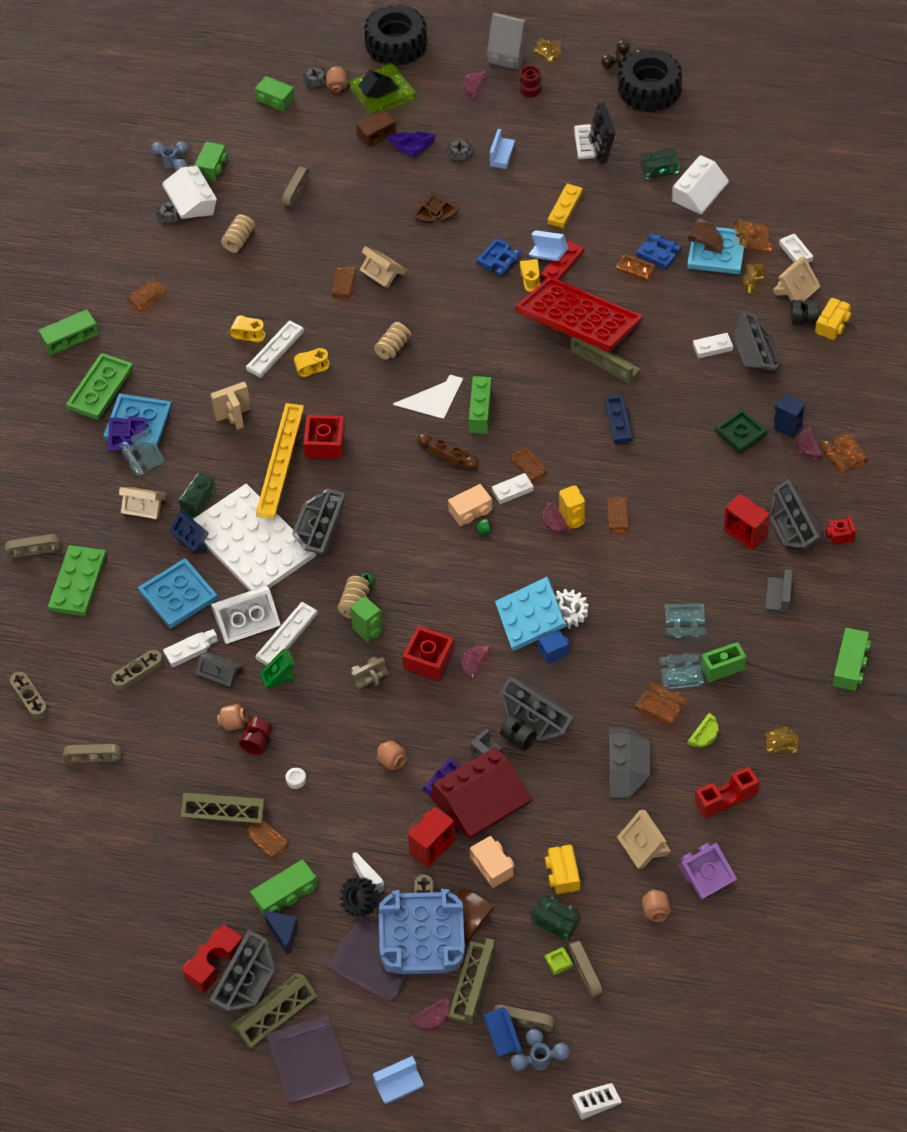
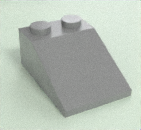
(506, 41)

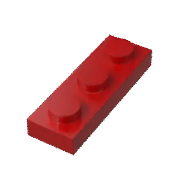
(559, 268)

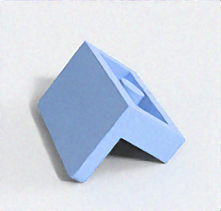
(501, 151)
(548, 246)
(398, 1080)

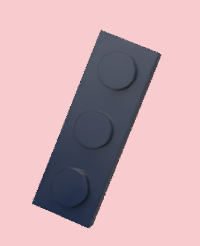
(618, 419)

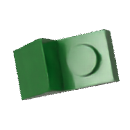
(278, 670)

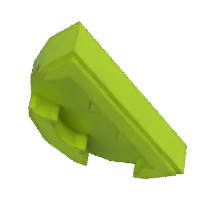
(705, 733)

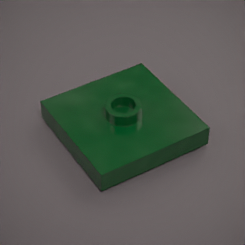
(741, 431)

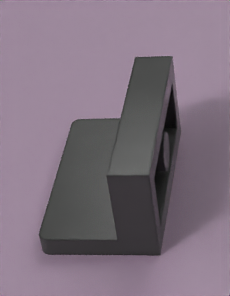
(779, 593)
(218, 668)

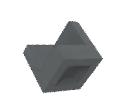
(483, 743)

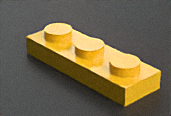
(565, 205)

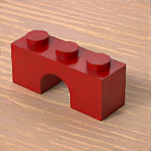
(739, 788)
(223, 944)

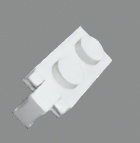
(190, 647)

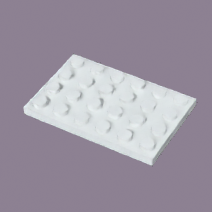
(251, 547)

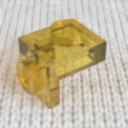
(546, 49)
(753, 272)
(782, 739)

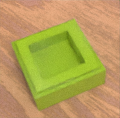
(558, 961)

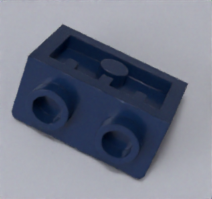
(189, 532)

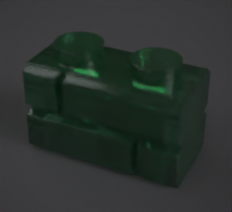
(659, 163)
(197, 495)
(555, 917)

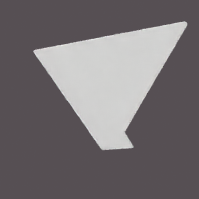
(434, 400)

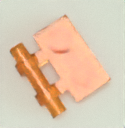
(752, 234)
(848, 449)
(659, 707)

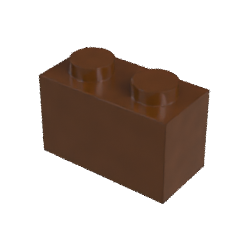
(376, 128)

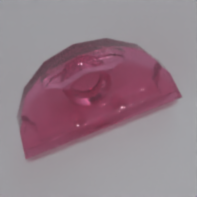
(472, 82)
(807, 444)
(554, 520)
(474, 658)
(432, 1016)

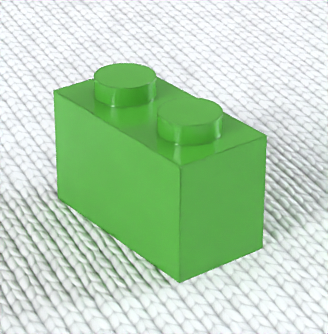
(275, 93)
(211, 160)
(366, 619)
(723, 662)

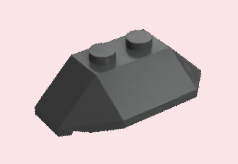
(755, 344)
(793, 517)
(319, 521)
(535, 708)
(627, 762)
(245, 975)

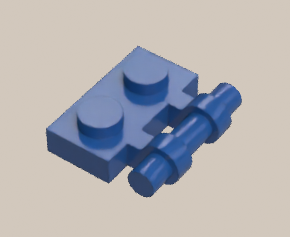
(495, 253)
(656, 255)

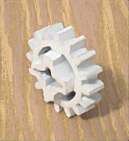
(570, 605)

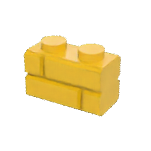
(833, 318)
(572, 506)
(563, 869)

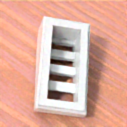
(580, 133)
(366, 871)
(580, 1097)

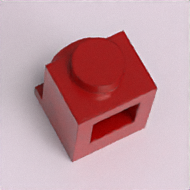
(841, 531)

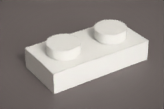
(795, 248)
(712, 345)
(512, 488)

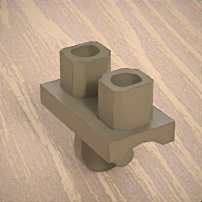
(369, 673)

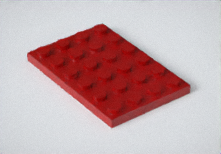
(578, 314)

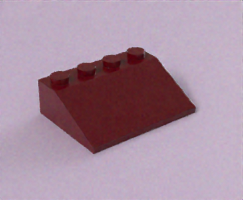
(480, 792)

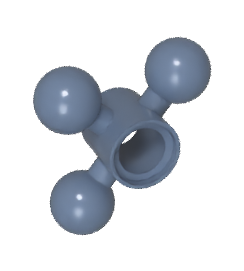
(169, 154)
(534, 1038)

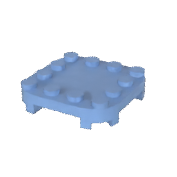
(421, 932)

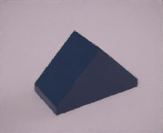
(283, 928)

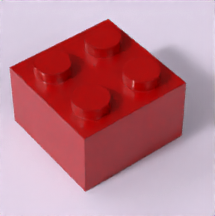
(324, 436)
(746, 521)
(428, 653)
(431, 836)

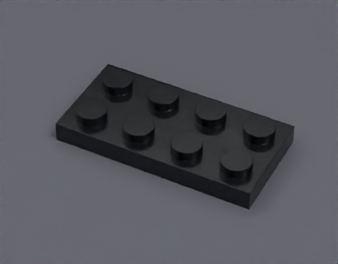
(602, 133)

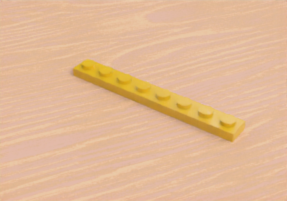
(279, 461)

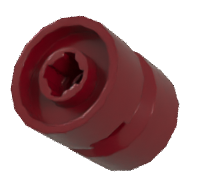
(530, 81)
(255, 735)

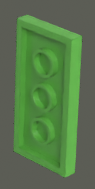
(99, 386)
(77, 580)

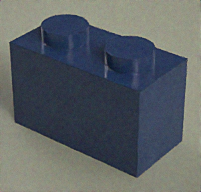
(789, 416)

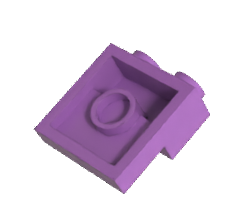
(707, 870)

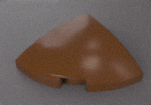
(435, 209)
(706, 234)
(474, 912)

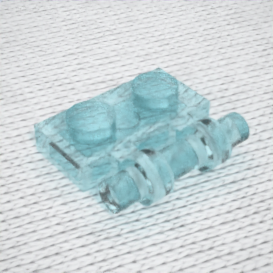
(146, 449)
(685, 614)
(683, 676)

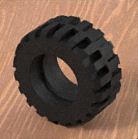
(399, 48)
(646, 94)

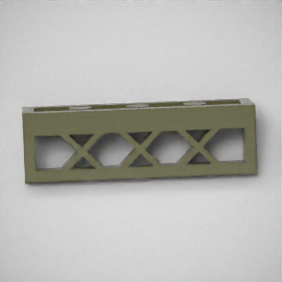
(606, 360)
(226, 802)
(476, 983)
(271, 1002)

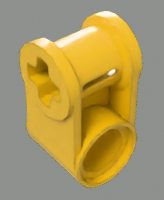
(530, 274)
(246, 328)
(310, 363)

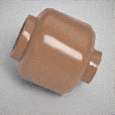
(336, 79)
(233, 717)
(391, 755)
(656, 905)

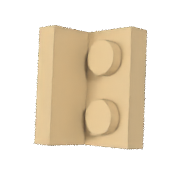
(380, 267)
(797, 281)
(231, 404)
(141, 502)
(643, 840)

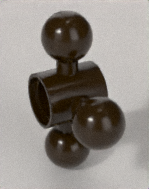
(622, 52)

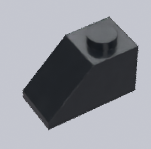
(377, 85)

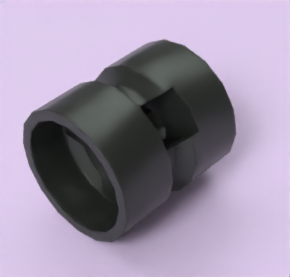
(804, 311)
(518, 732)

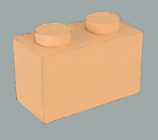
(470, 505)
(491, 861)

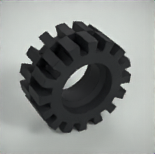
(350, 896)

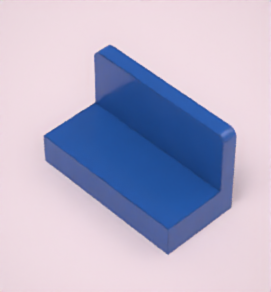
(501, 1031)

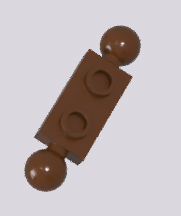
(447, 451)

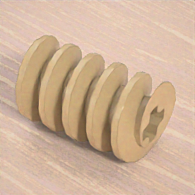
(237, 233)
(392, 341)
(353, 591)

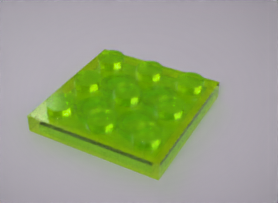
(389, 101)

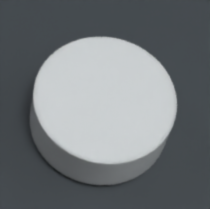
(295, 778)

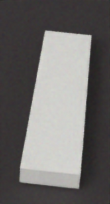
(275, 349)
(287, 633)

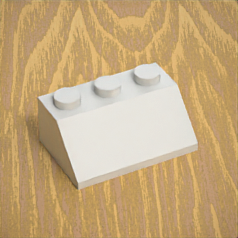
(699, 185)
(190, 193)
(246, 614)

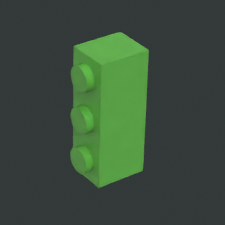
(68, 332)
(480, 405)
(851, 659)
(284, 888)

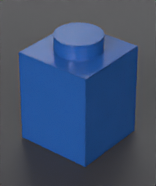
(553, 646)

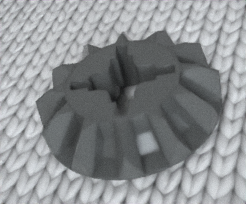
(311, 80)
(453, 152)
(167, 217)

